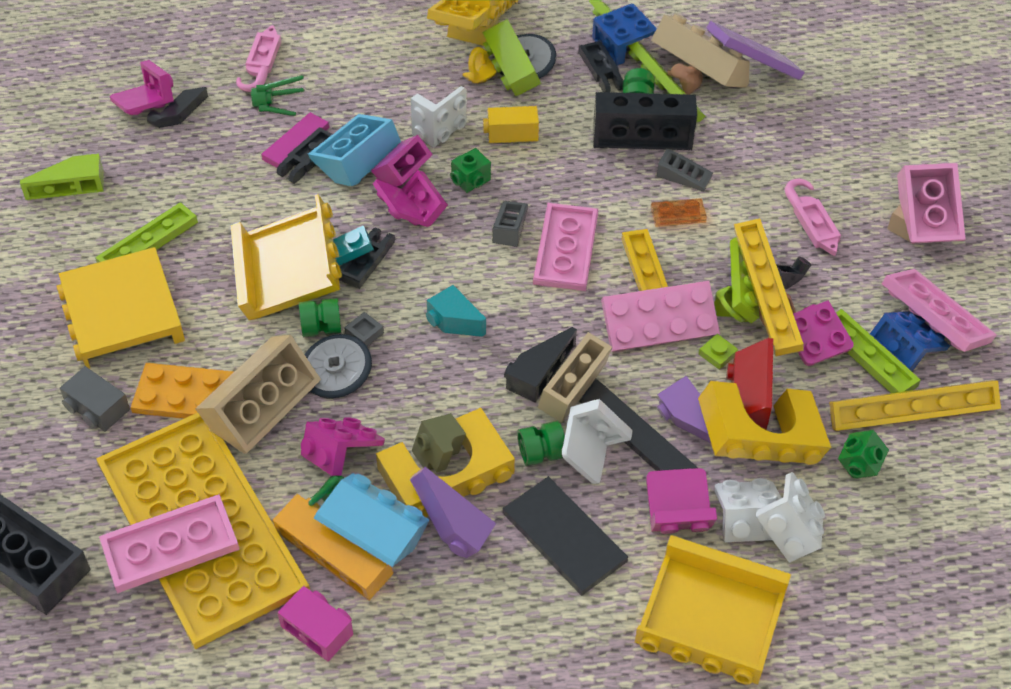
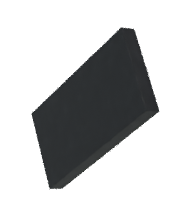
(565, 535)

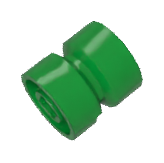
(638, 81)
(320, 317)
(541, 443)

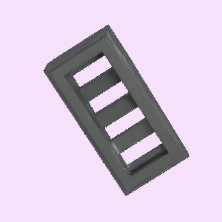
(669, 166)
(509, 231)

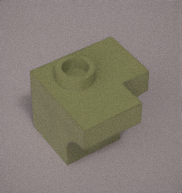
(438, 441)

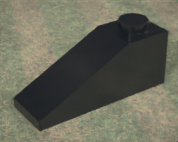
(539, 364)

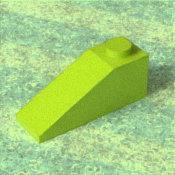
(69, 177)

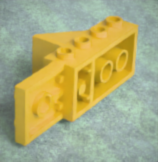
(468, 17)

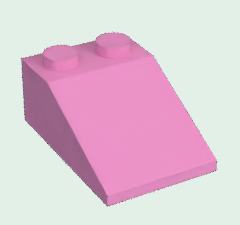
(931, 202)

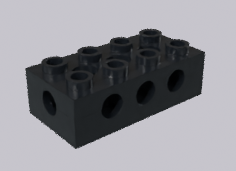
(644, 121)

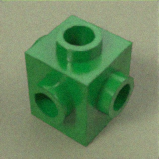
(470, 170)
(863, 454)

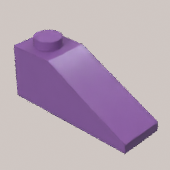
(682, 407)
(454, 517)

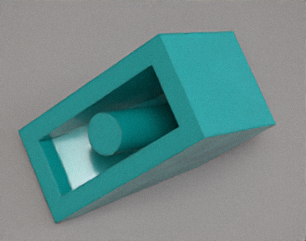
(455, 313)

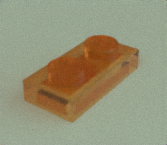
(678, 212)

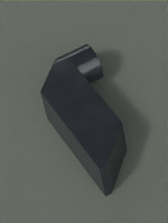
(179, 109)
(793, 273)

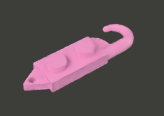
(261, 57)
(813, 217)

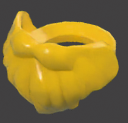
(479, 66)

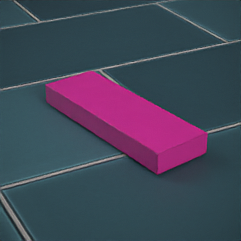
(292, 138)

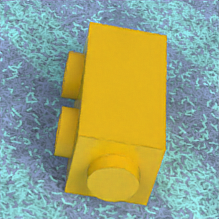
(512, 124)

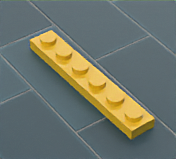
(768, 287)
(915, 405)

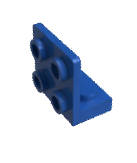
(621, 29)
(908, 337)

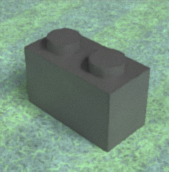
(94, 399)

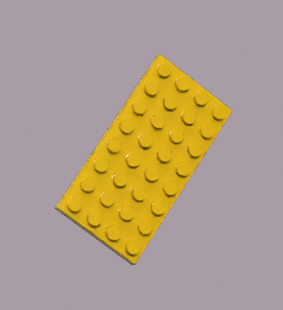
(182, 468)

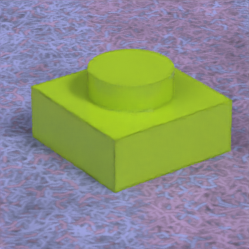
(718, 351)

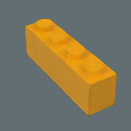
(329, 549)

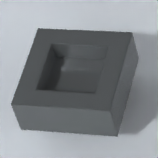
(364, 328)

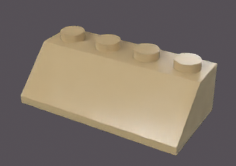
(702, 51)
(259, 393)

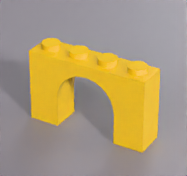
(737, 436)
(488, 464)

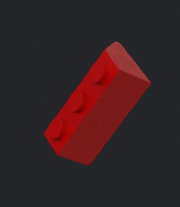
(754, 378)

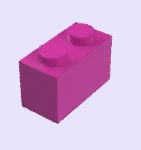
(402, 161)
(316, 622)

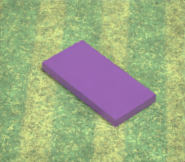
(754, 50)

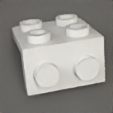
(438, 121)
(588, 434)
(740, 506)
(794, 520)

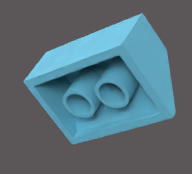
(356, 148)
(372, 519)

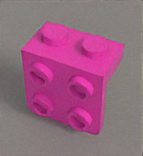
(152, 94)
(415, 202)
(821, 333)
(328, 440)
(679, 501)

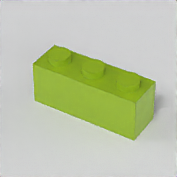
(510, 58)

